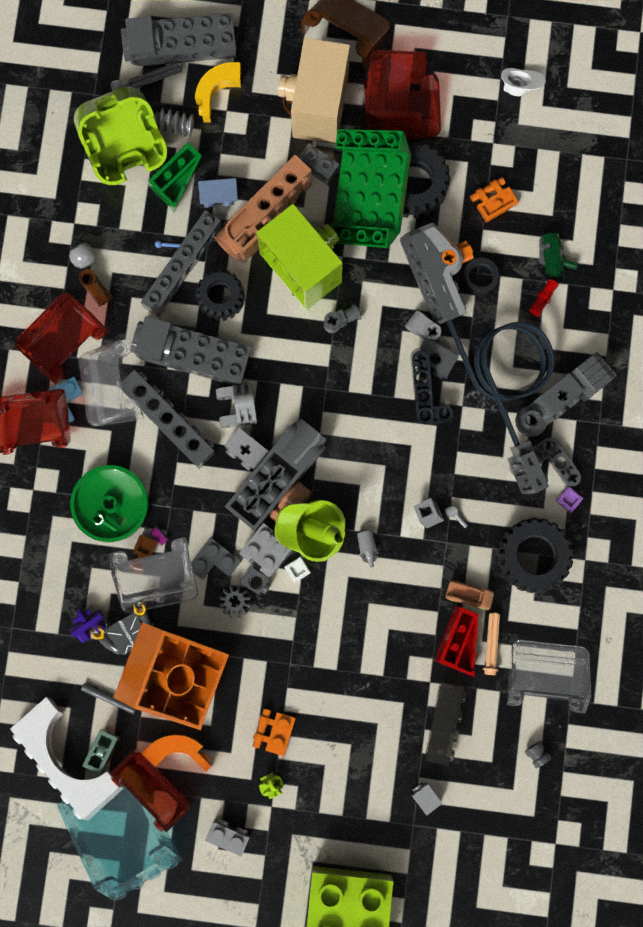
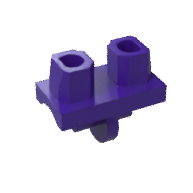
(80, 629)

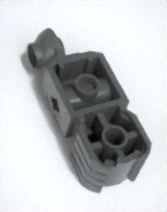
(577, 385)

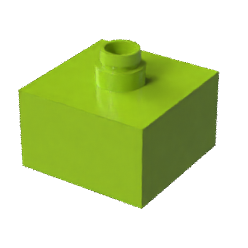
(301, 255)

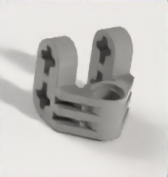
(243, 402)

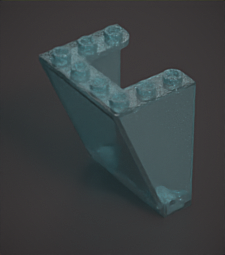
(120, 845)

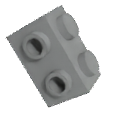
(228, 837)

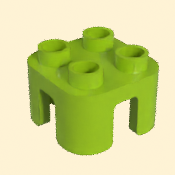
(119, 134)

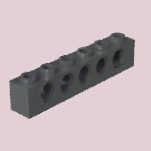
(181, 263)
(198, 456)

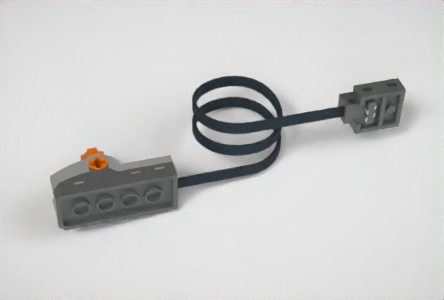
(433, 262)

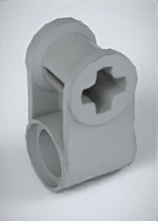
(421, 326)

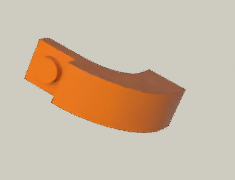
(176, 743)

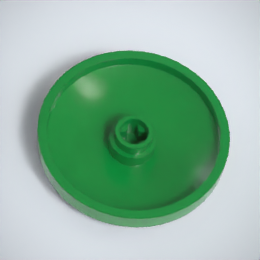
(115, 493)

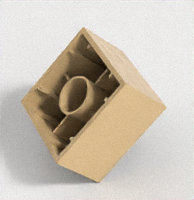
(317, 90)

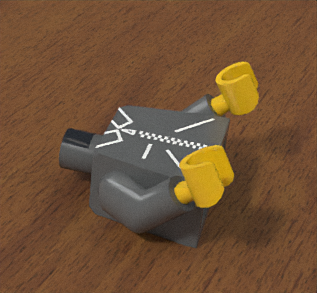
(122, 635)

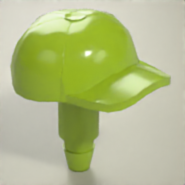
(311, 529)

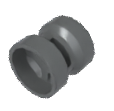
(538, 754)

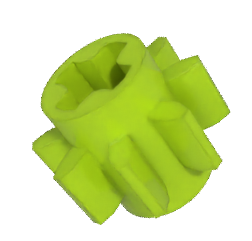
(271, 785)

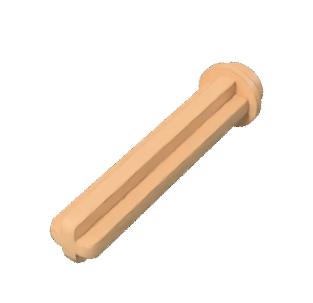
(492, 644)

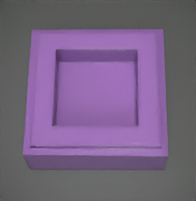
(569, 499)

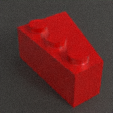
(459, 642)

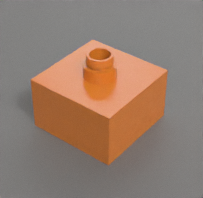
(170, 676)

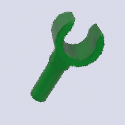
(103, 521)

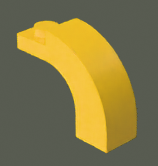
(214, 80)

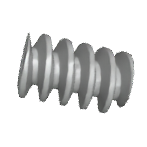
(174, 123)

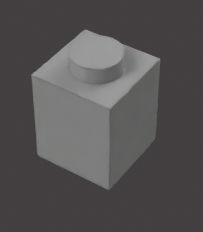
(428, 513)
(426, 798)

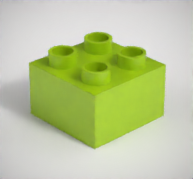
(349, 898)

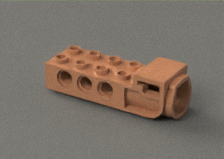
(264, 207)

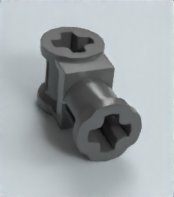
(341, 318)

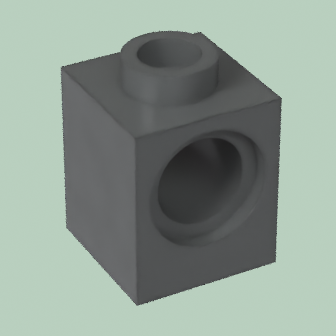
(247, 579)

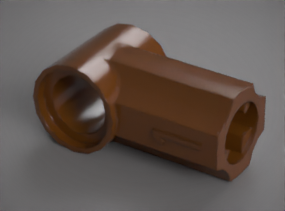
(95, 288)

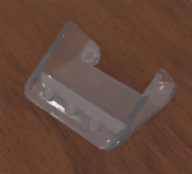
(103, 386)
(154, 579)
(549, 672)

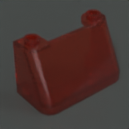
(34, 419)

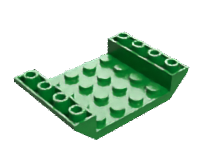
(371, 187)

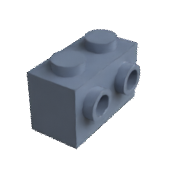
(217, 191)

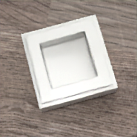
(297, 569)

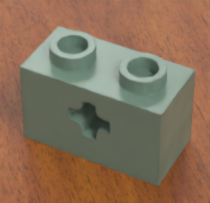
(101, 751)

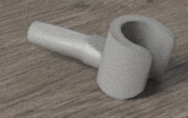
(452, 511)

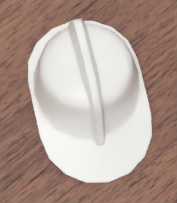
(519, 82)

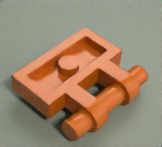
(496, 204)
(279, 734)

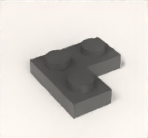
(212, 555)

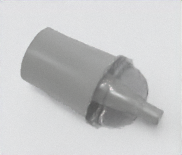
(367, 547)

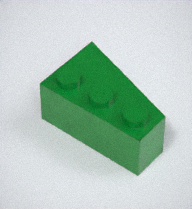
(175, 176)

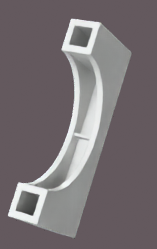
(35, 734)

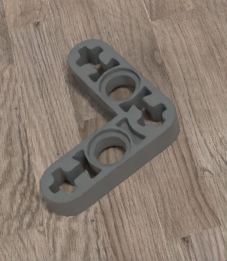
(546, 454)

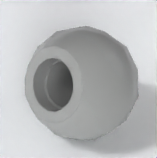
(82, 255)

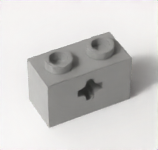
(243, 440)

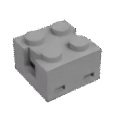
(265, 551)

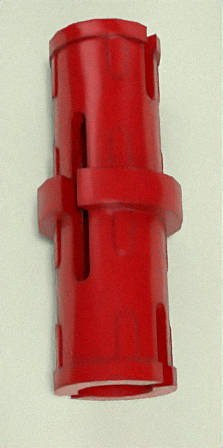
(543, 297)

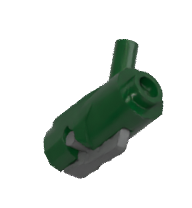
(551, 255)

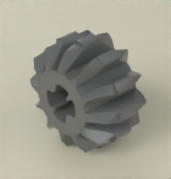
(229, 605)

